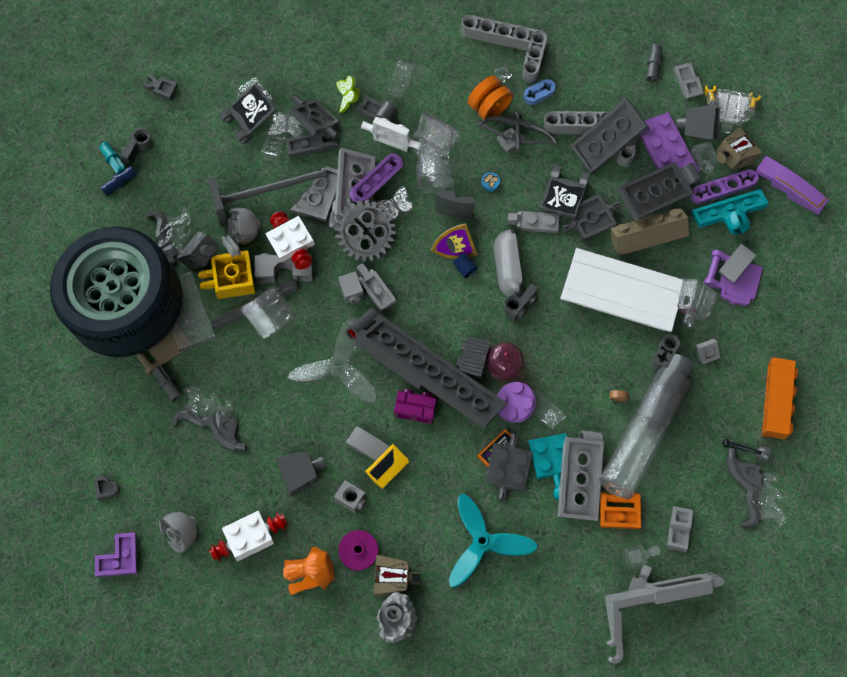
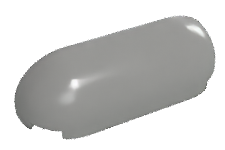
(508, 263)

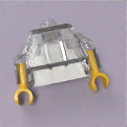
(735, 106)

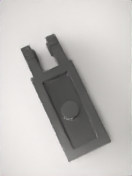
(309, 144)

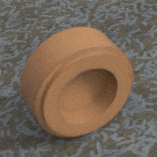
(618, 395)

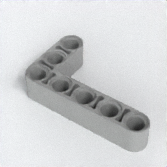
(511, 39)
(579, 126)

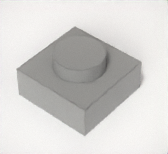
(505, 143)
(708, 351)

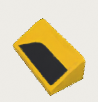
(387, 466)

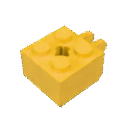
(226, 285)

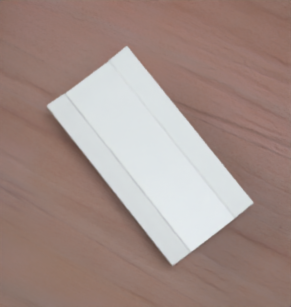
(622, 290)

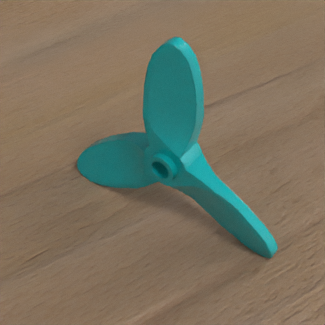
(499, 543)

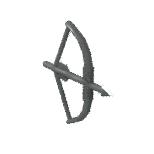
(517, 122)

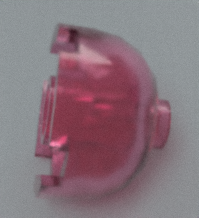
(505, 361)

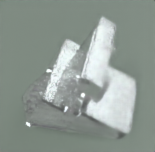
(435, 136)

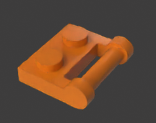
(620, 516)

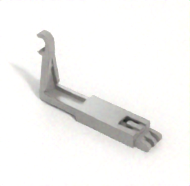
(657, 593)

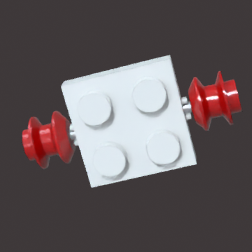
(290, 240)
(247, 536)

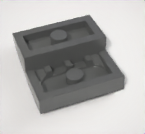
(454, 206)

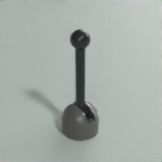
(762, 453)

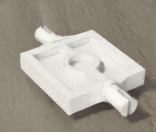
(391, 134)

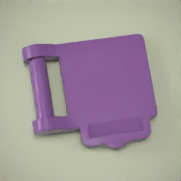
(742, 289)

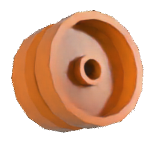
(490, 98)

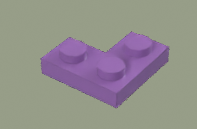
(123, 561)

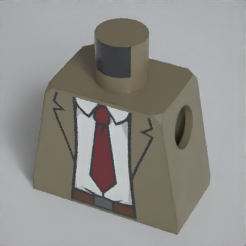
(738, 150)
(393, 576)

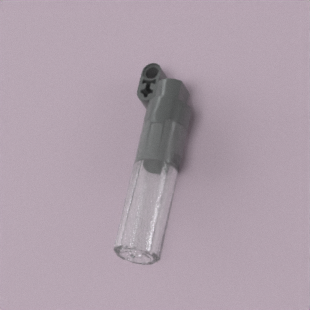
(649, 422)

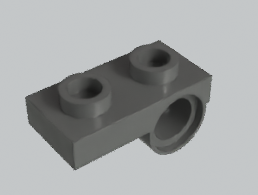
(371, 108)
(134, 145)
(527, 298)

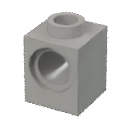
(351, 288)
(346, 489)

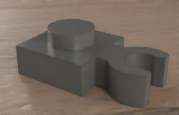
(163, 88)

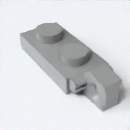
(534, 221)
(375, 288)

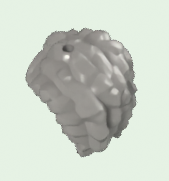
(399, 624)

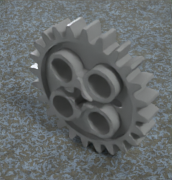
(353, 242)

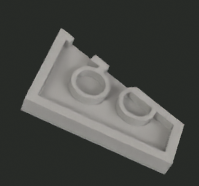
(319, 198)

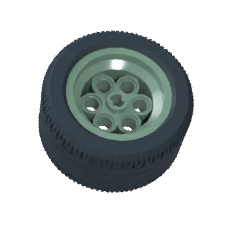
(109, 261)

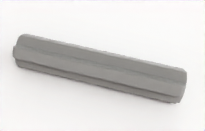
(231, 245)

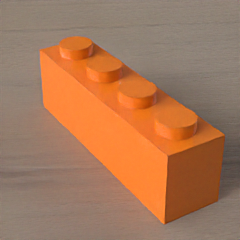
(778, 398)

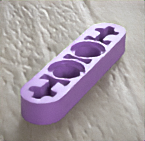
(725, 189)

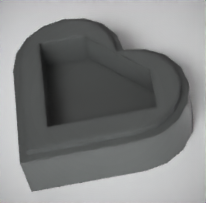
(105, 488)

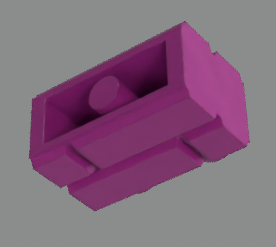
(415, 406)

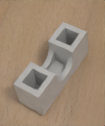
(268, 265)

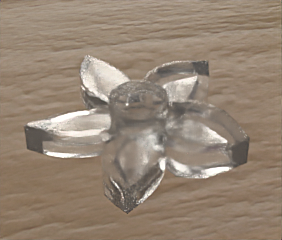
(502, 73)

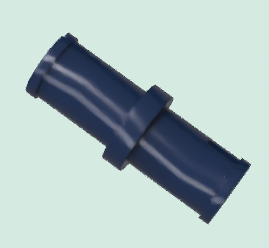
(118, 180)

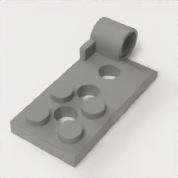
(345, 177)
(592, 446)

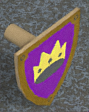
(454, 243)

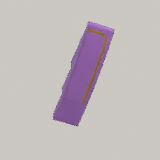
(793, 185)

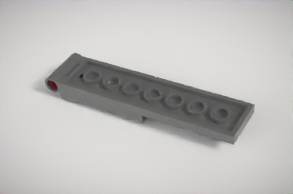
(424, 367)

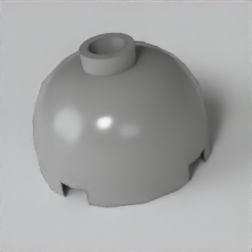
(244, 223)
(180, 529)

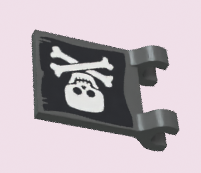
(250, 111)
(564, 195)

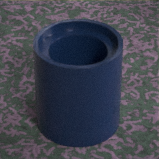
(465, 265)

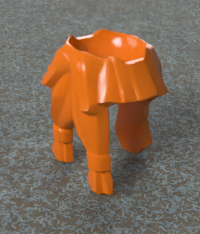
(315, 568)

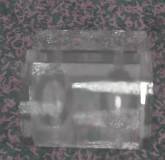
(268, 312)

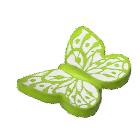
(349, 92)

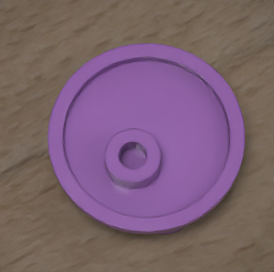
(519, 400)

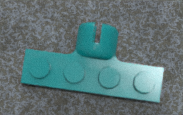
(731, 211)

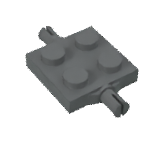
(314, 117)
(593, 218)
(508, 467)

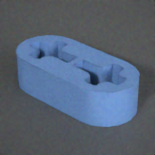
(539, 92)

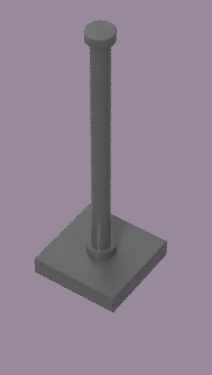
(221, 200)

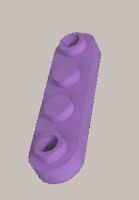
(376, 178)

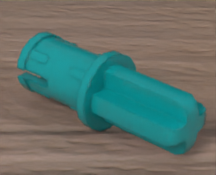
(112, 157)

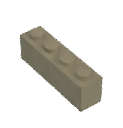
(649, 231)

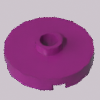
(361, 560)

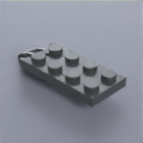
(658, 189)

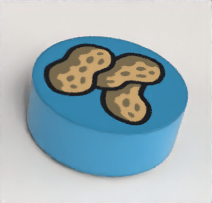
(490, 182)

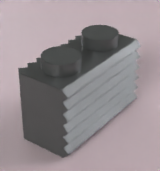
(474, 357)

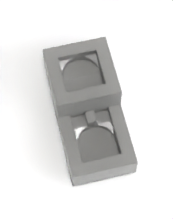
(688, 81)
(737, 263)
(366, 444)
(679, 529)

